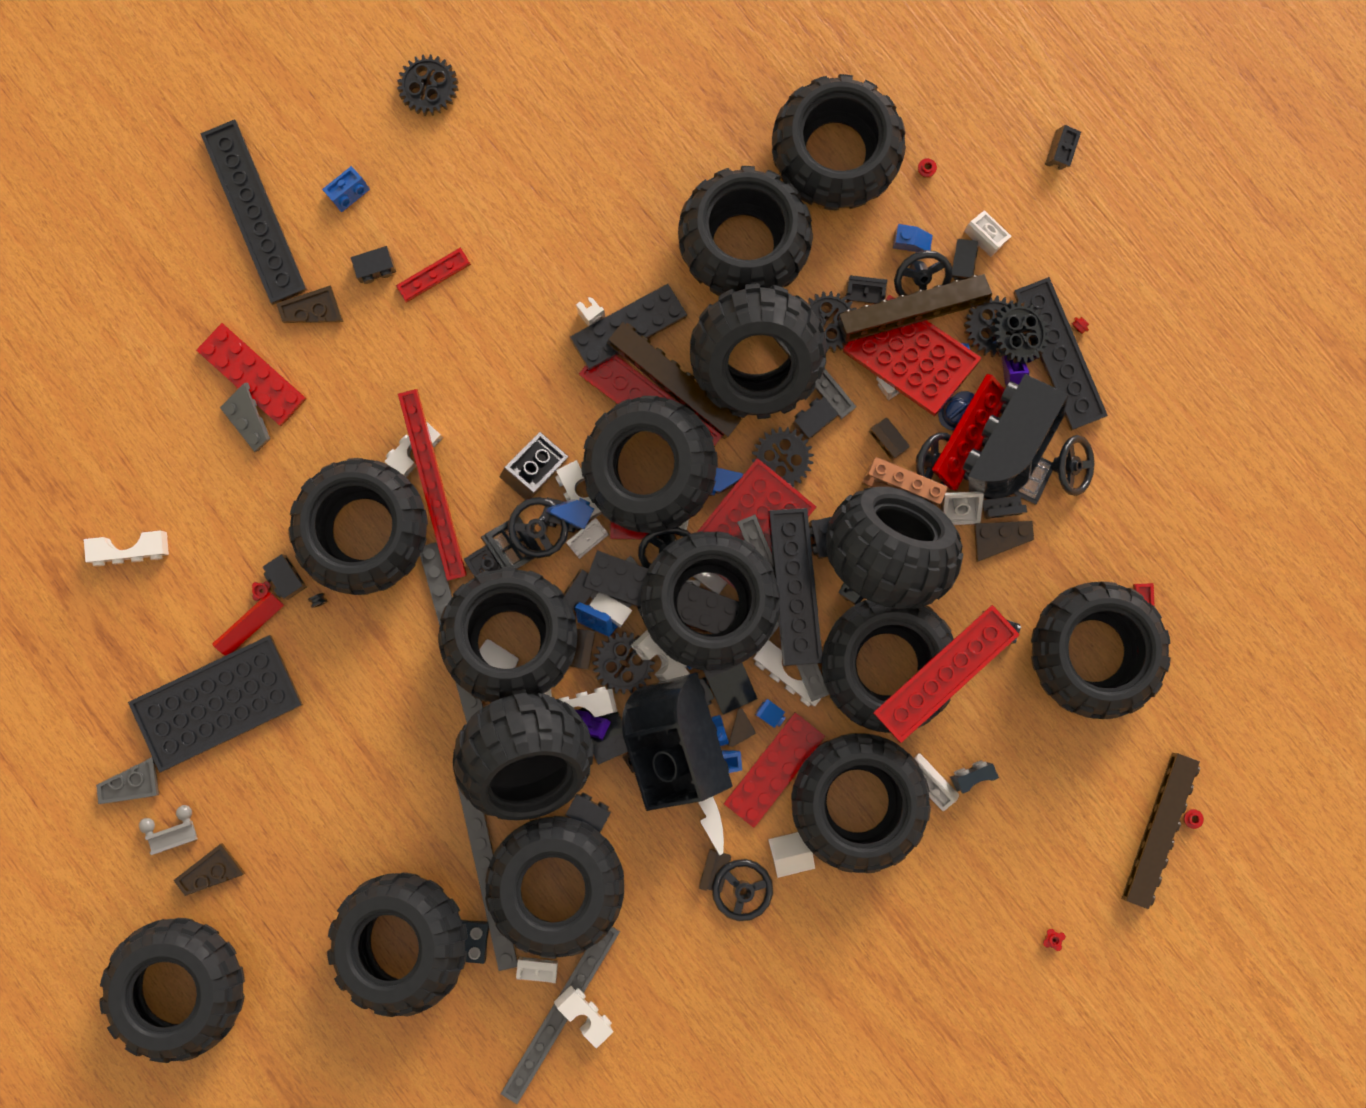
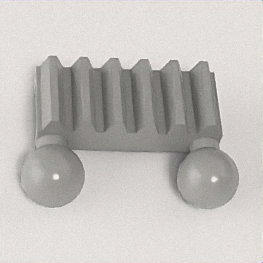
(170, 837)

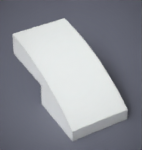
(613, 608)

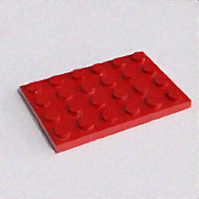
(916, 362)
(755, 494)

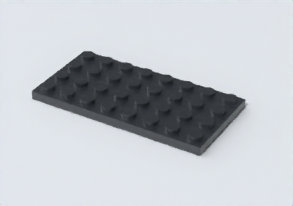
(215, 703)

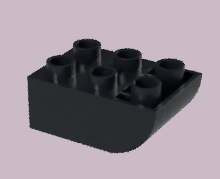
(1015, 440)
(674, 743)

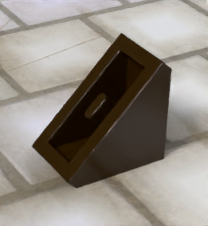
(742, 729)

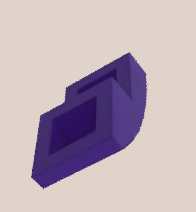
(596, 725)

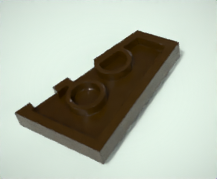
(311, 307)
(1000, 537)
(209, 871)

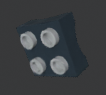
(966, 778)
(477, 941)

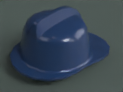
(954, 409)

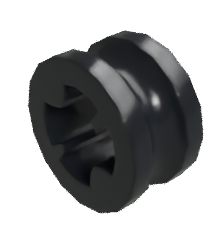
(317, 600)

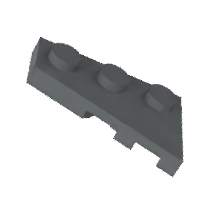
(244, 416)
(131, 784)

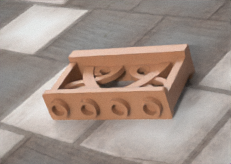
(889, 475)

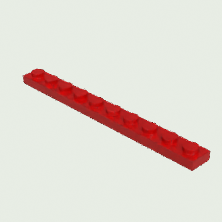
(432, 484)

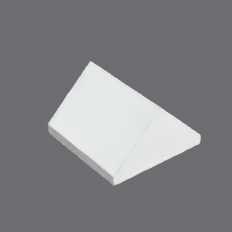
(987, 233)
(963, 507)
(790, 855)

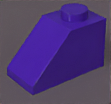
(1012, 371)

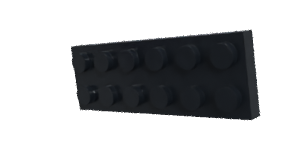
(647, 315)

